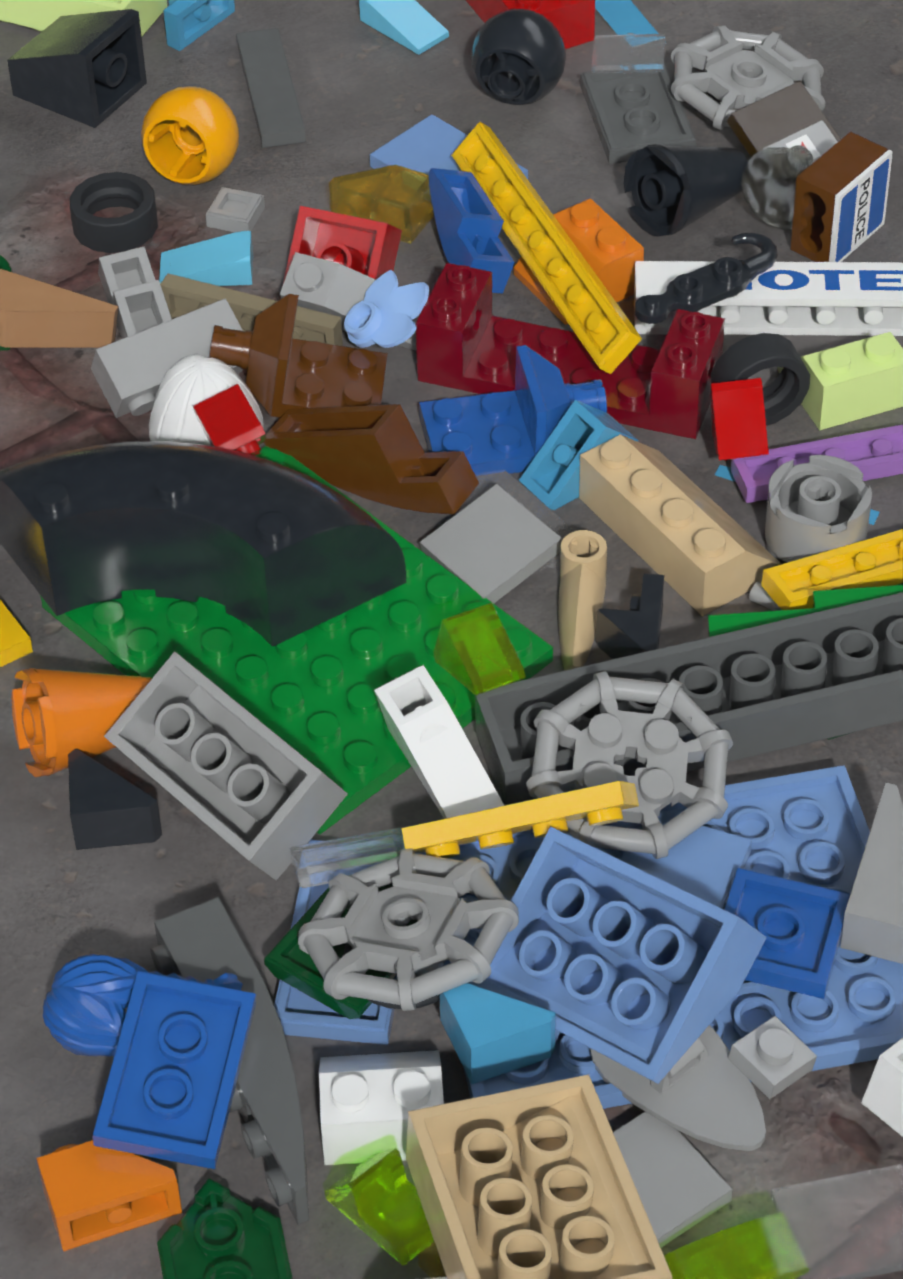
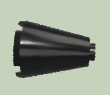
(680, 184)

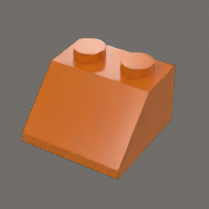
(603, 245)

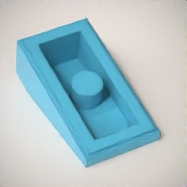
(404, 23)
(215, 261)

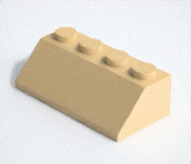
(671, 523)

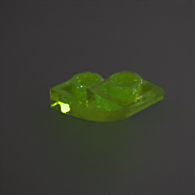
(746, 1251)

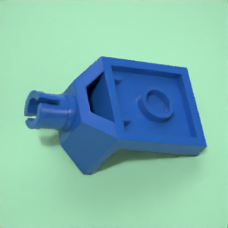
(507, 426)

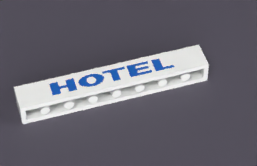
(794, 298)

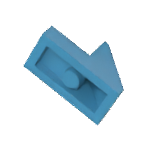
(192, 18)

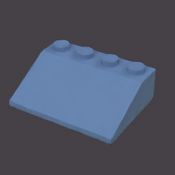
(620, 955)

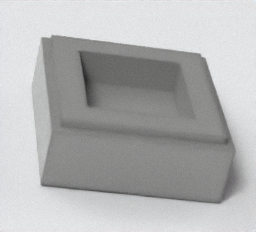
(235, 210)

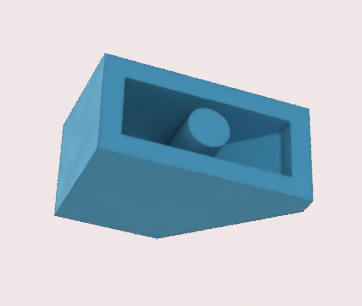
(556, 467)

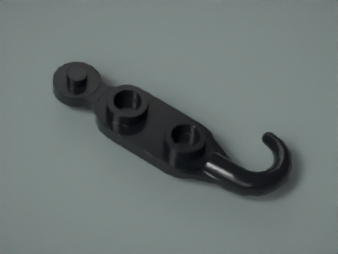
(710, 283)

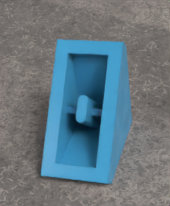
(495, 1031)

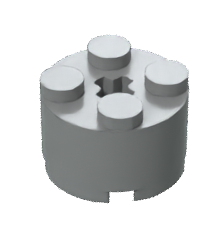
(816, 507)

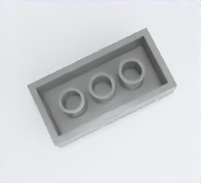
(225, 766)

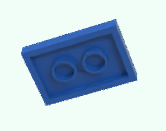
(175, 1070)

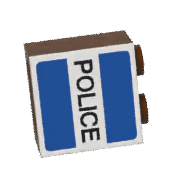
(841, 199)

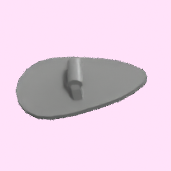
(698, 1096)

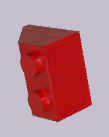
(346, 240)

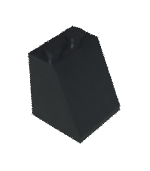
(82, 65)

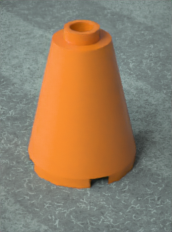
(68, 712)

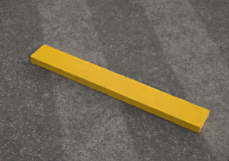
(548, 250)

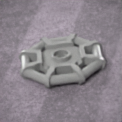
(739, 75)
(649, 740)
(423, 891)

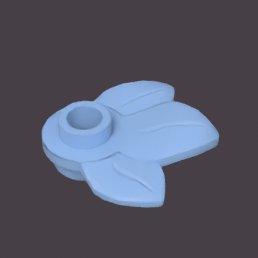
(386, 312)

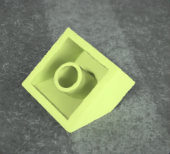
(854, 380)

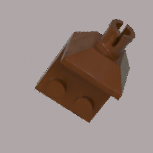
(299, 372)

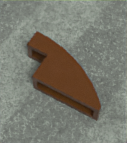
(374, 456)

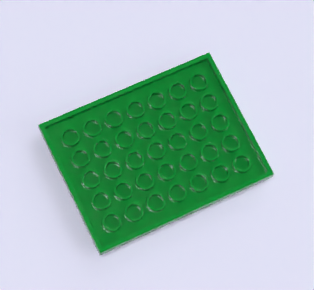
(320, 682)

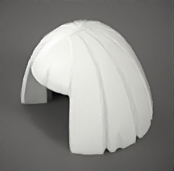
(186, 385)

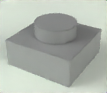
(772, 1057)

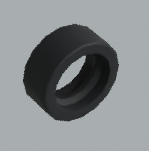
(116, 233)
(764, 352)

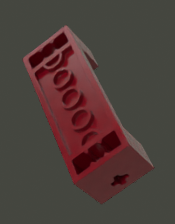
(476, 353)

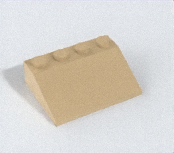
(530, 1187)

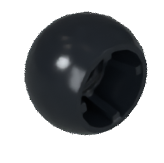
(518, 56)

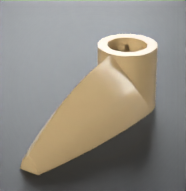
(580, 594)

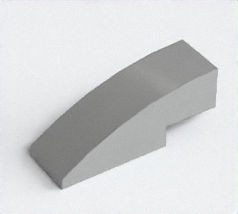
(133, 288)

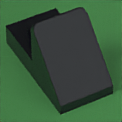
(633, 630)

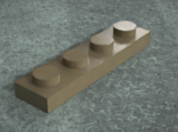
(187, 295)

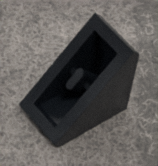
(107, 807)

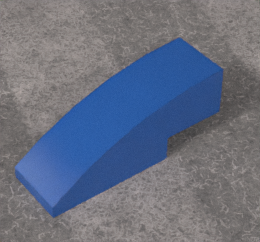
(469, 225)

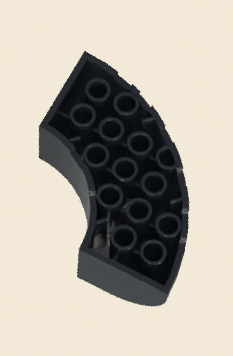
(190, 528)

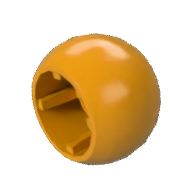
(182, 127)

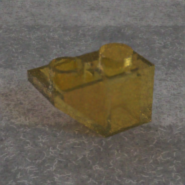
(386, 196)

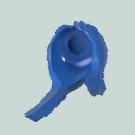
(91, 998)

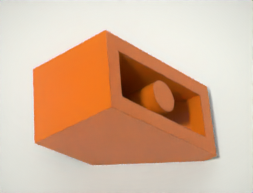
(104, 1192)

